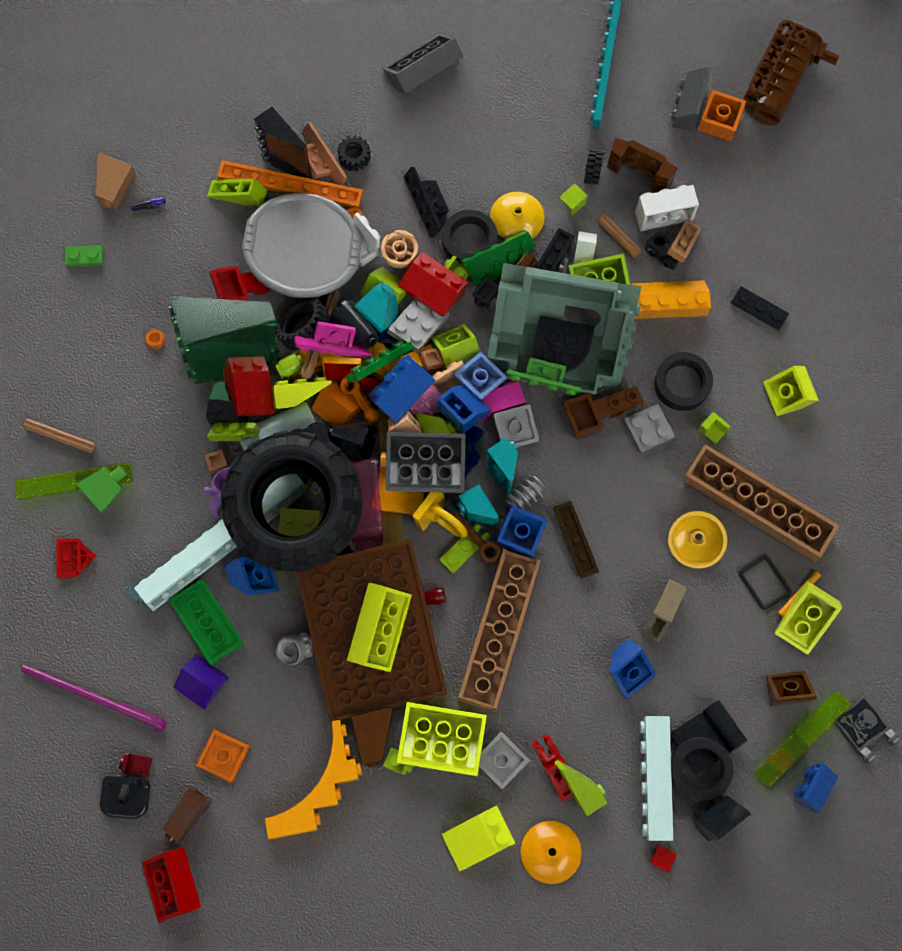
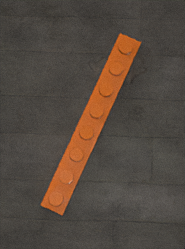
(290, 184)

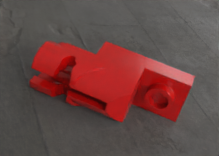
(550, 767)

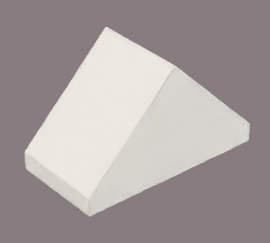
(585, 247)

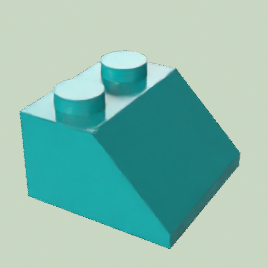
(477, 508)

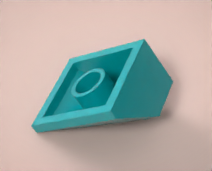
(379, 306)

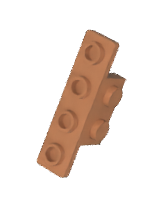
(320, 158)

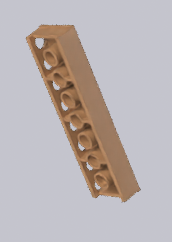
(499, 631)

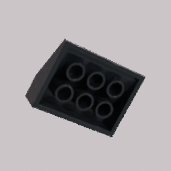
(281, 144)

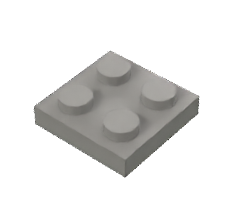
(516, 425)
(649, 428)
(502, 760)

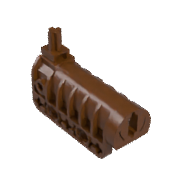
(785, 71)

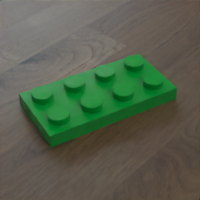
(206, 622)

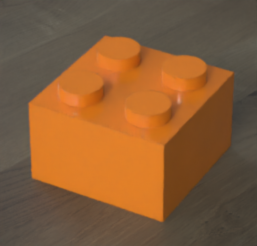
(721, 115)

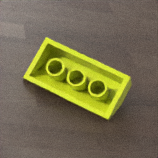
(379, 627)

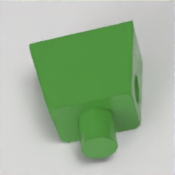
(103, 487)

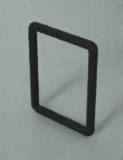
(778, 575)

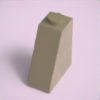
(664, 610)

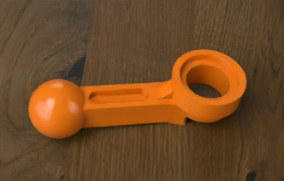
(370, 414)

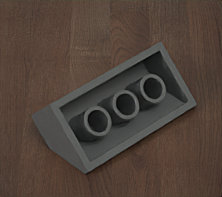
(424, 62)

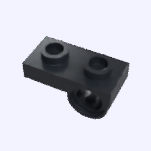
(660, 252)

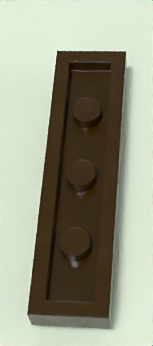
(575, 540)

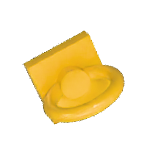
(432, 510)

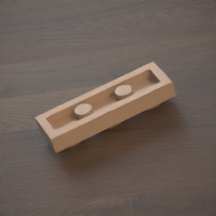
(684, 240)

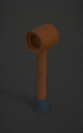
(454, 511)

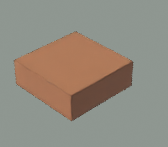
(431, 359)
(216, 461)

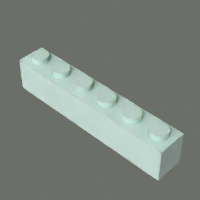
(657, 778)

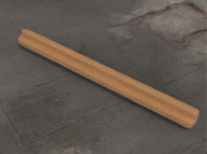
(312, 355)

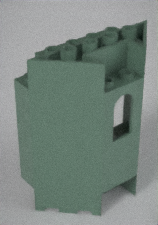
(535, 292)

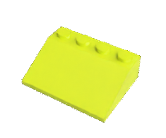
(441, 739)

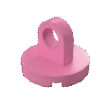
(427, 402)

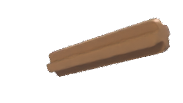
(619, 236)

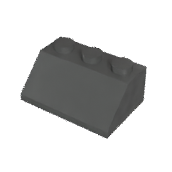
(690, 99)

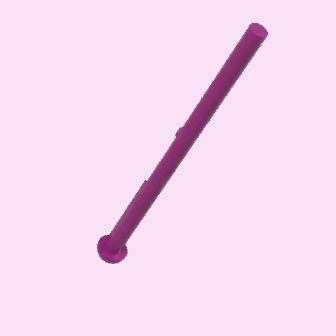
(158, 723)

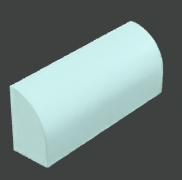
(287, 420)

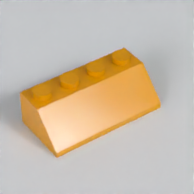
(673, 299)

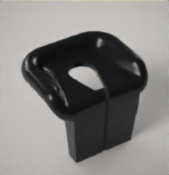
(139, 797)

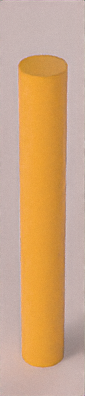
(812, 579)

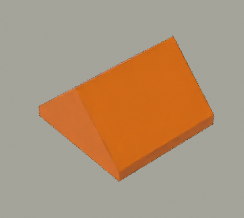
(335, 406)

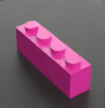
(504, 398)

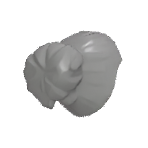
(294, 648)

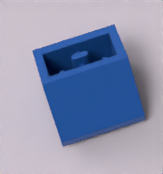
(462, 408)
(815, 787)

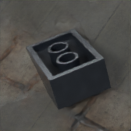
(220, 405)
(720, 817)

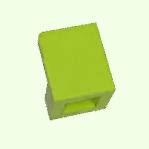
(574, 199)
(714, 428)

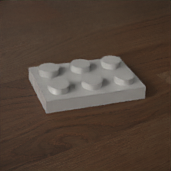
(416, 325)

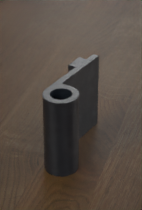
(713, 724)

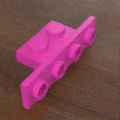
(332, 339)

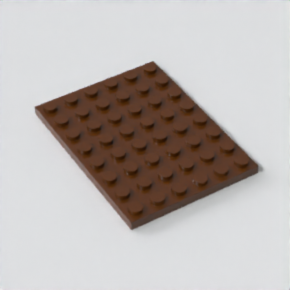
(332, 607)

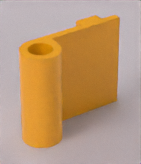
(397, 501)

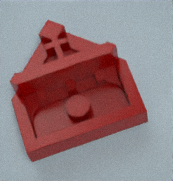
(72, 557)

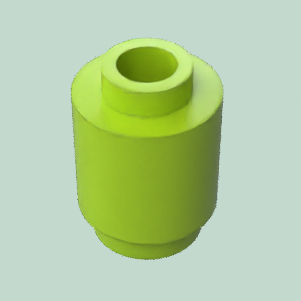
(290, 365)

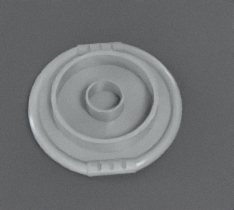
(302, 245)

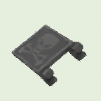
(863, 726)

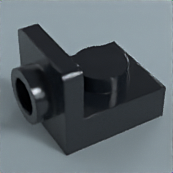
(485, 292)

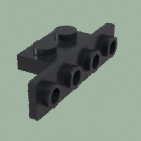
(427, 200)

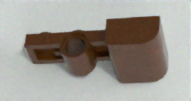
(587, 414)

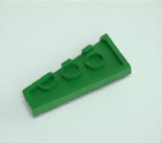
(490, 262)

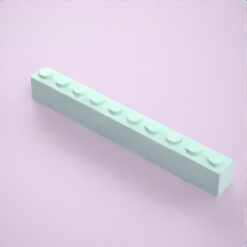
(212, 547)

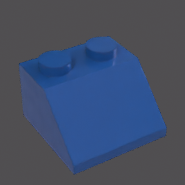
(521, 532)

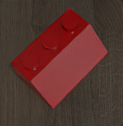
(433, 284)
(171, 884)

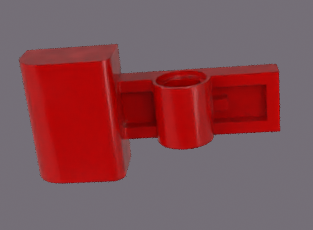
(234, 286)

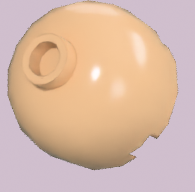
(399, 249)

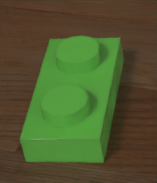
(84, 256)

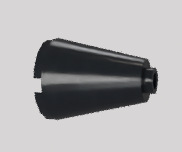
(349, 316)

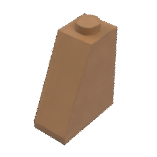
(112, 180)

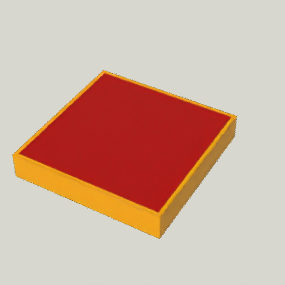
(338, 367)

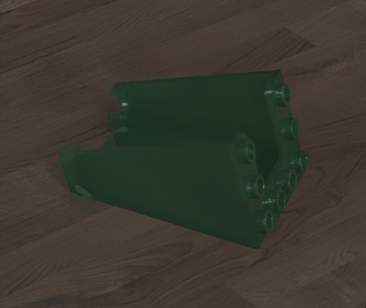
(222, 330)

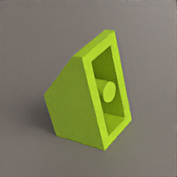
(435, 424)

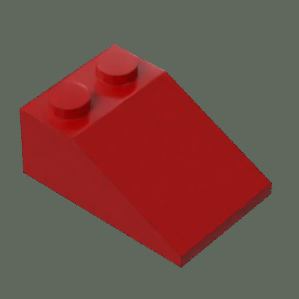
(249, 385)

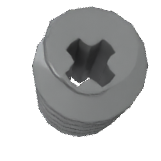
(525, 493)

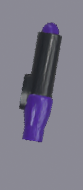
(149, 204)

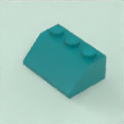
(502, 462)

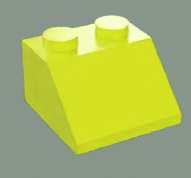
(790, 390)

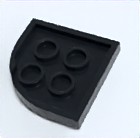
(562, 342)

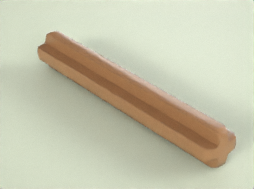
(59, 435)

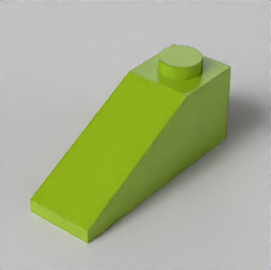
(238, 191)
(585, 792)

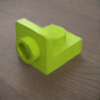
(456, 268)
(391, 763)

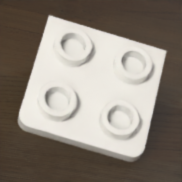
(370, 240)

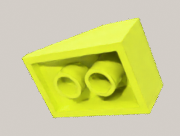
(808, 617)
(478, 838)

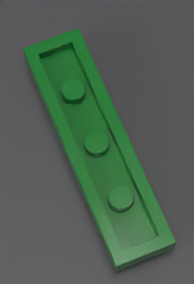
(373, 364)

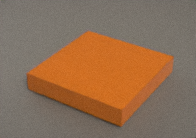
(223, 756)

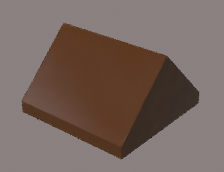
(789, 688)

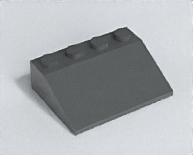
(425, 462)

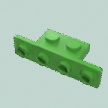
(545, 374)

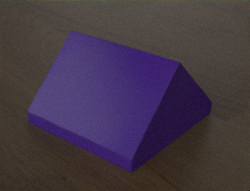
(200, 681)

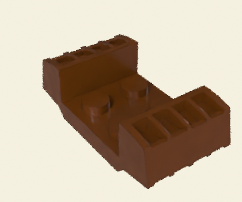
(643, 159)

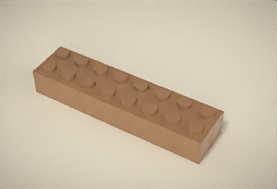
(760, 503)

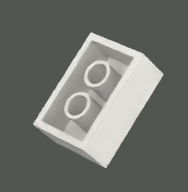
(666, 207)

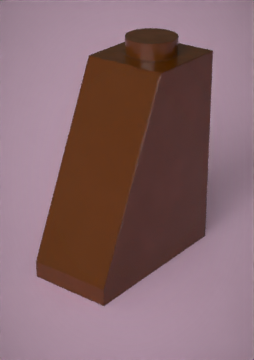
(372, 735)
(185, 815)

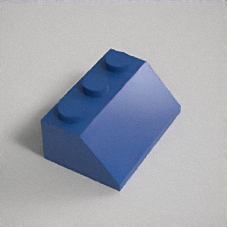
(401, 388)

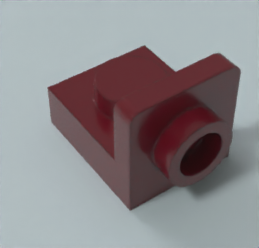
(135, 765)

